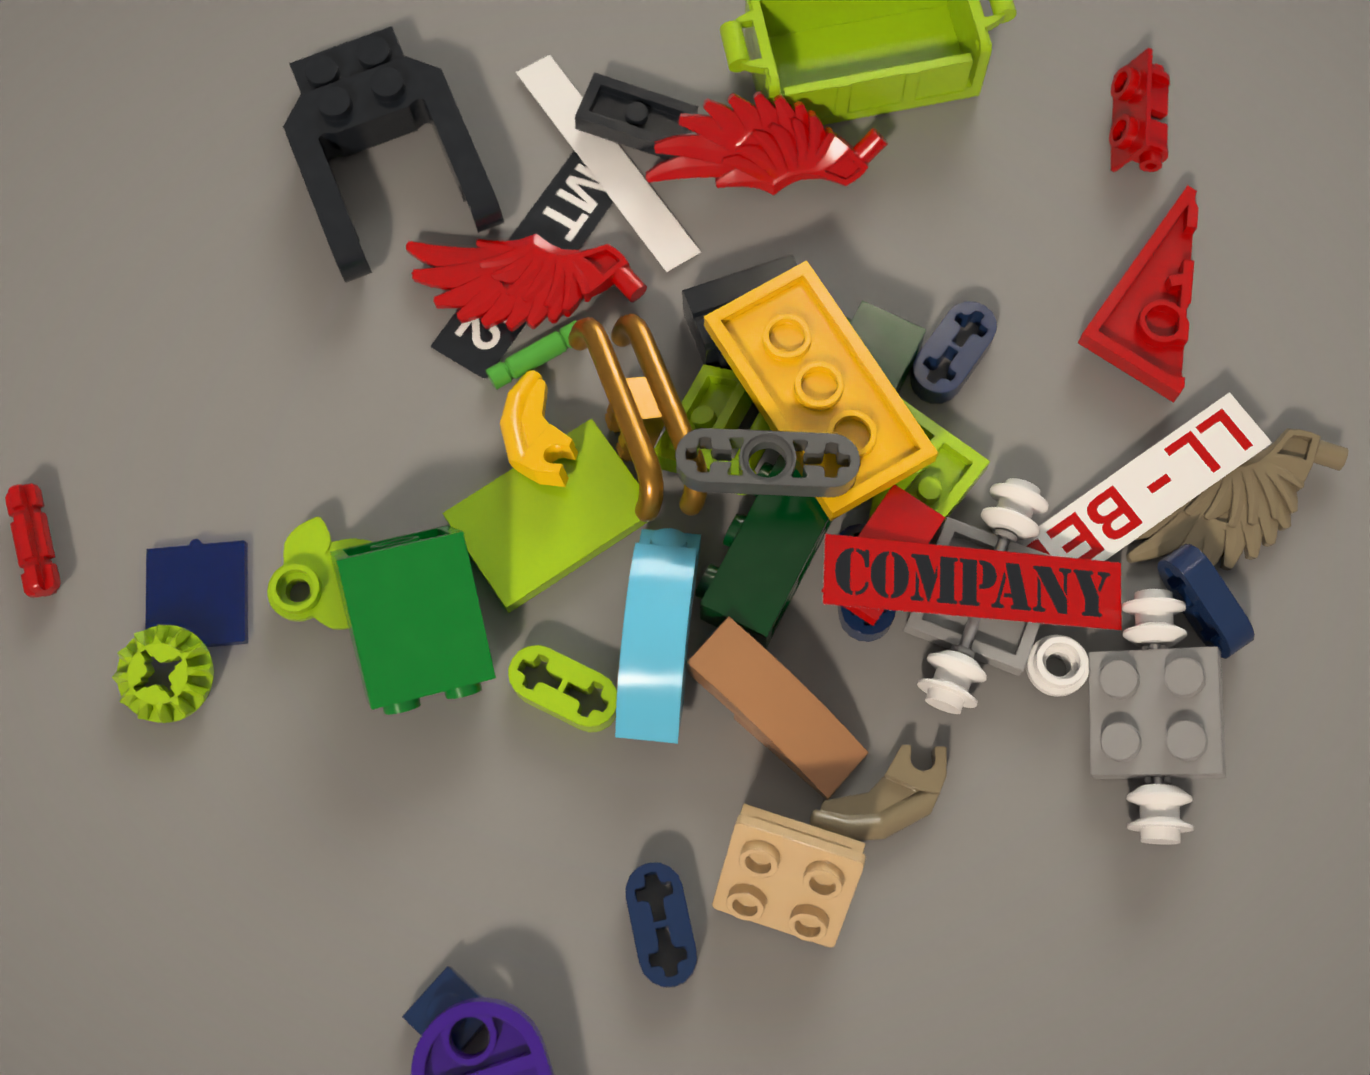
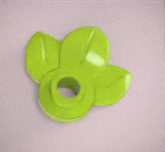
(309, 562)

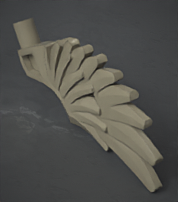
(1245, 504)

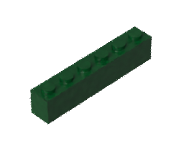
(782, 533)

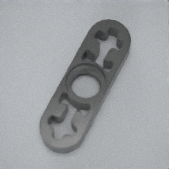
(786, 443)

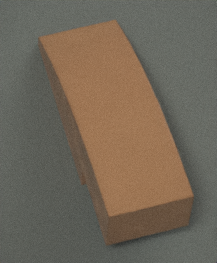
(776, 708)

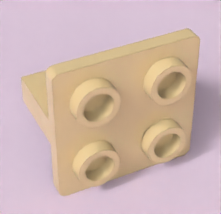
(789, 875)

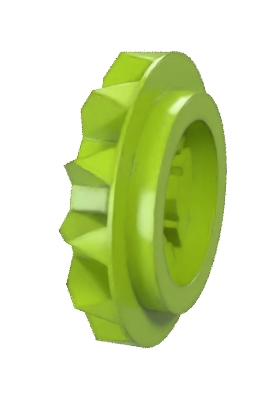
(189, 680)

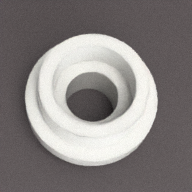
(1070, 653)

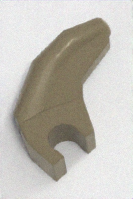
(891, 805)

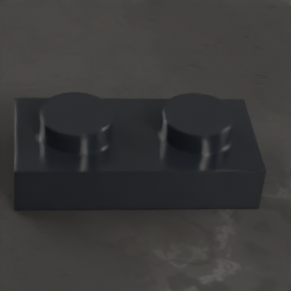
(630, 114)

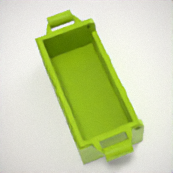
(864, 54)

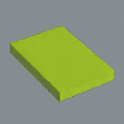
(537, 533)

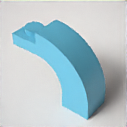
(656, 635)

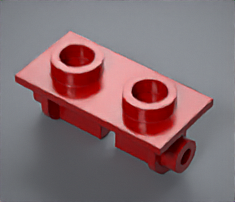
(1138, 94)

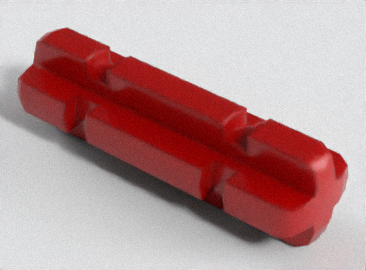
(32, 540)

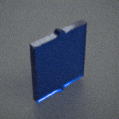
(200, 590)

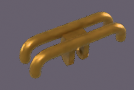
(639, 407)

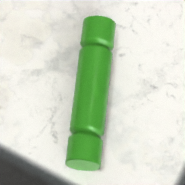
(530, 357)

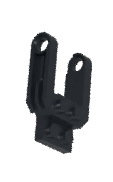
(363, 98)

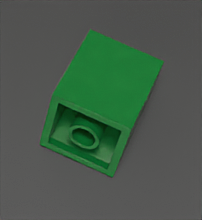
(414, 618)

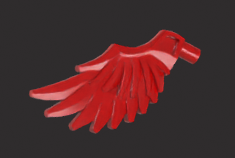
(762, 146)
(521, 279)

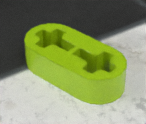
(557, 701)

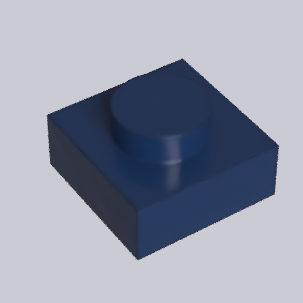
(441, 994)

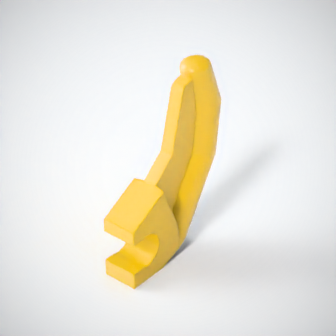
(529, 438)

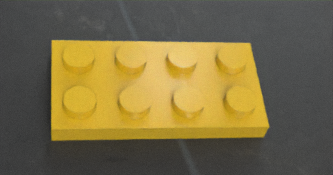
(819, 377)

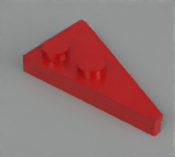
(1145, 315)

